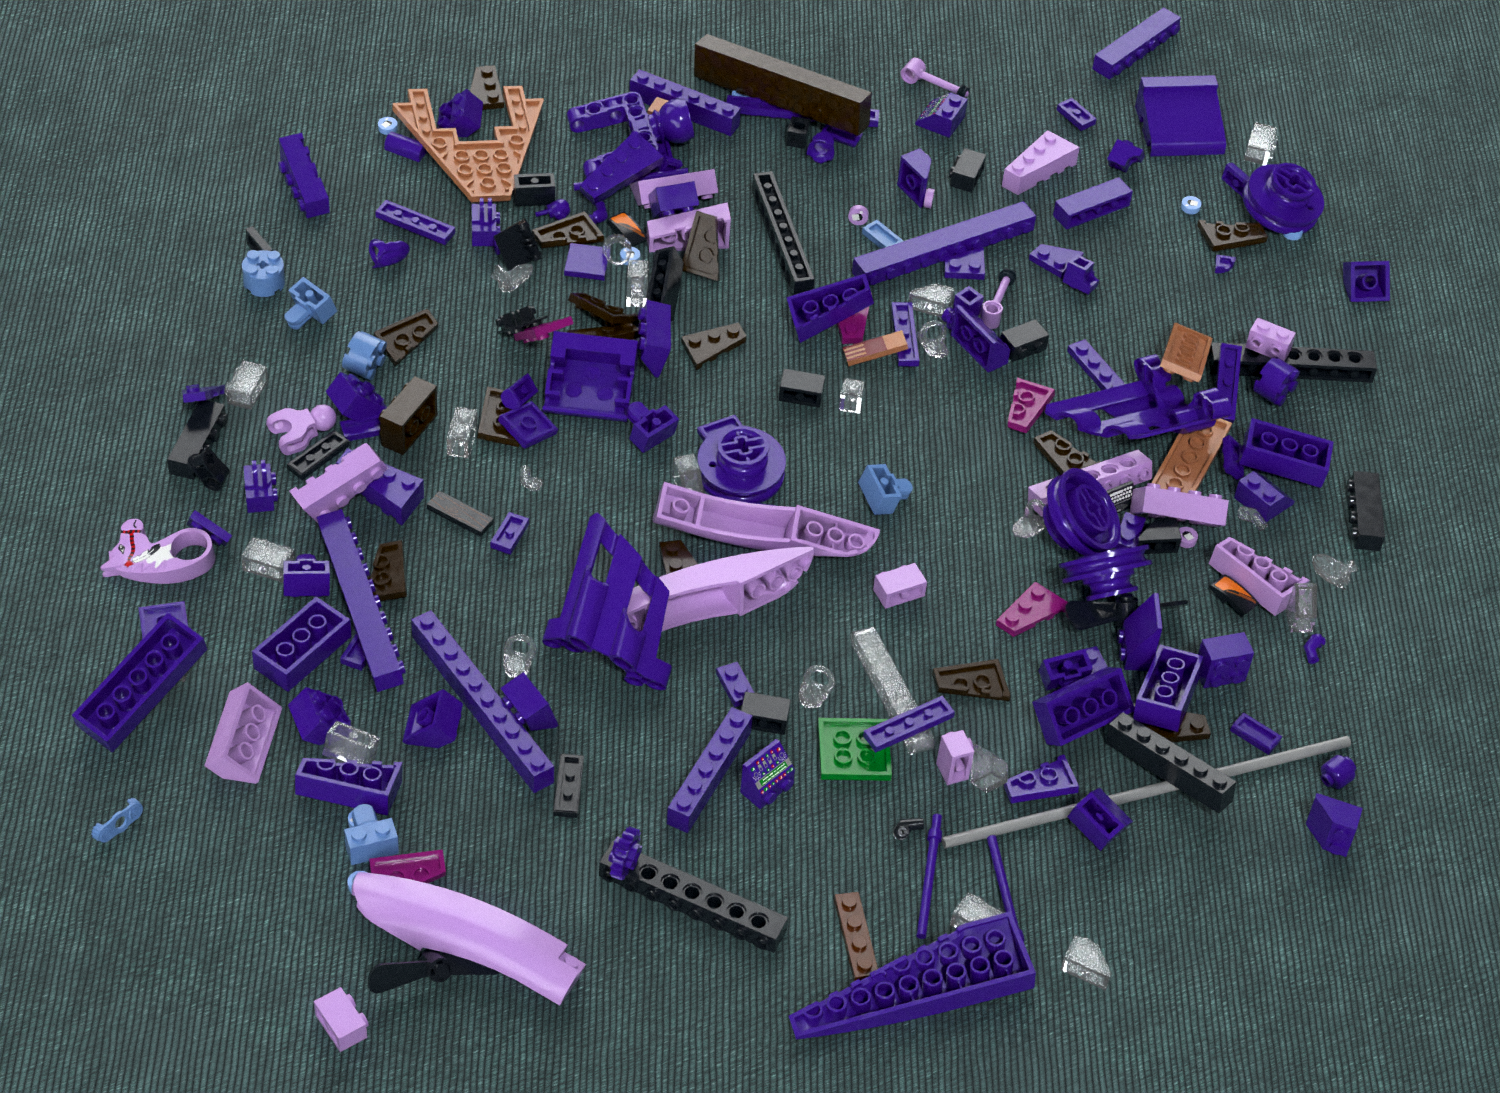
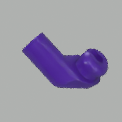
(600, 214)
(1311, 645)

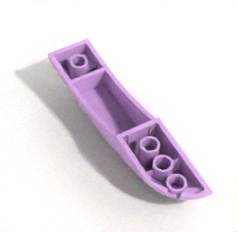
(760, 525)
(724, 586)
(468, 929)

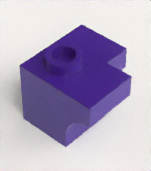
(1124, 154)
(1080, 274)

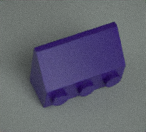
(655, 335)
(979, 340)

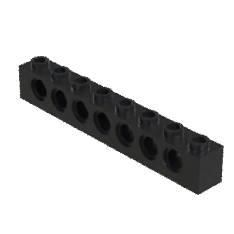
(782, 233)
(1311, 362)
(706, 895)

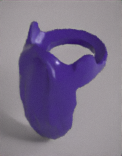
(821, 147)
(388, 253)

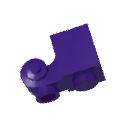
(968, 299)

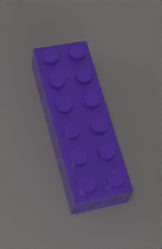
(139, 682)

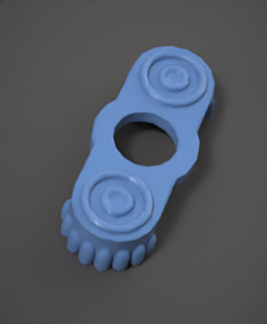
(107, 831)

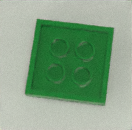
(847, 754)

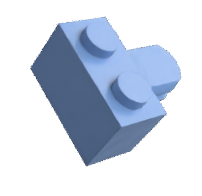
(309, 303)
(883, 489)
(369, 836)

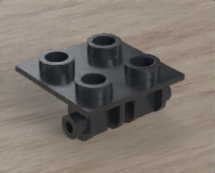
(517, 245)
(515, 322)

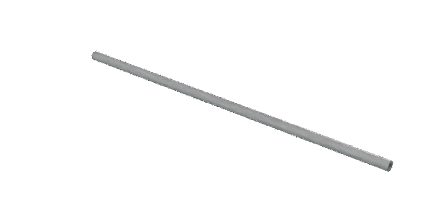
(1143, 792)

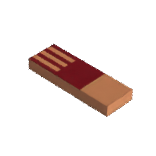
(875, 348)

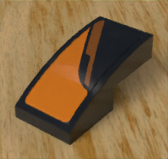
(626, 226)
(1238, 597)

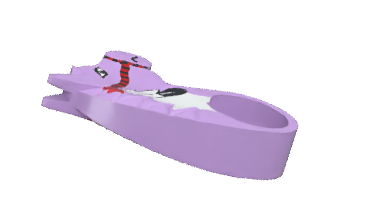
(156, 562)

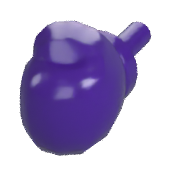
(559, 209)

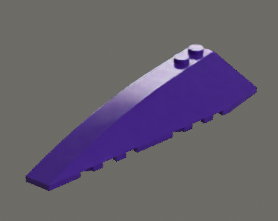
(956, 971)

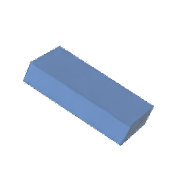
(880, 234)

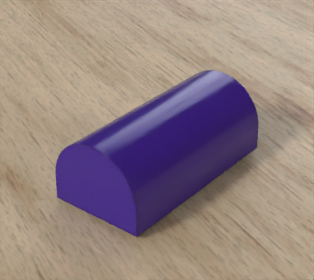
(404, 146)
(1235, 178)
(519, 392)

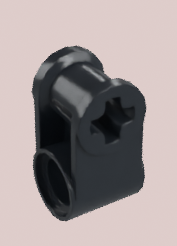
(210, 470)

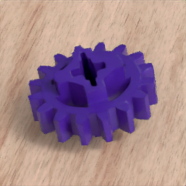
(625, 853)

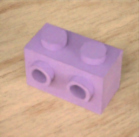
(1266, 337)
(900, 585)
(955, 757)
(340, 1019)

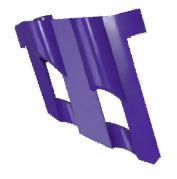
(1142, 406)
(597, 610)

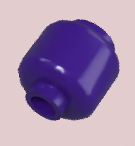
(1338, 772)

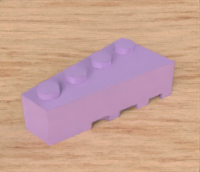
(1039, 161)
(676, 229)
(340, 482)
(1179, 505)
(1257, 574)

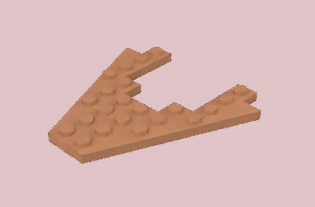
(476, 167)

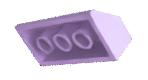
(704, 181)
(243, 735)

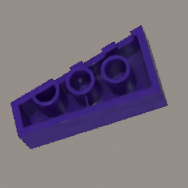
(625, 164)
(302, 176)
(828, 305)
(394, 492)
(349, 782)

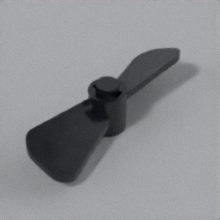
(1092, 614)
(392, 975)

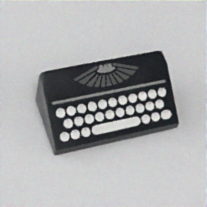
(1121, 496)

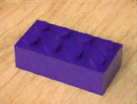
(1286, 452)
(301, 644)
(1168, 688)
(1083, 706)

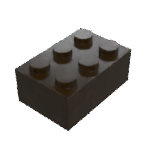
(408, 415)

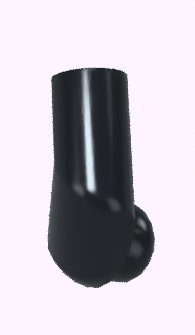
(905, 827)

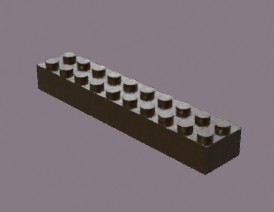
(782, 84)

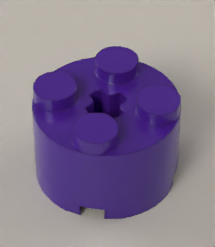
(1276, 381)

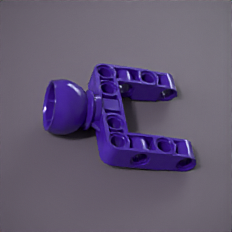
(670, 123)

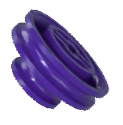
(1281, 197)
(746, 464)
(1081, 513)
(1107, 571)

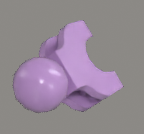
(300, 426)

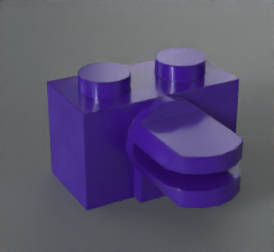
(484, 223)
(650, 426)
(258, 487)
(306, 577)
(1065, 669)

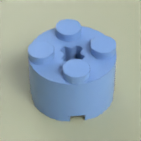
(263, 272)
(364, 355)

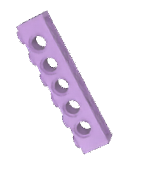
(1109, 473)

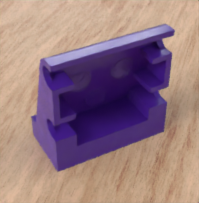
(1181, 115)
(590, 376)

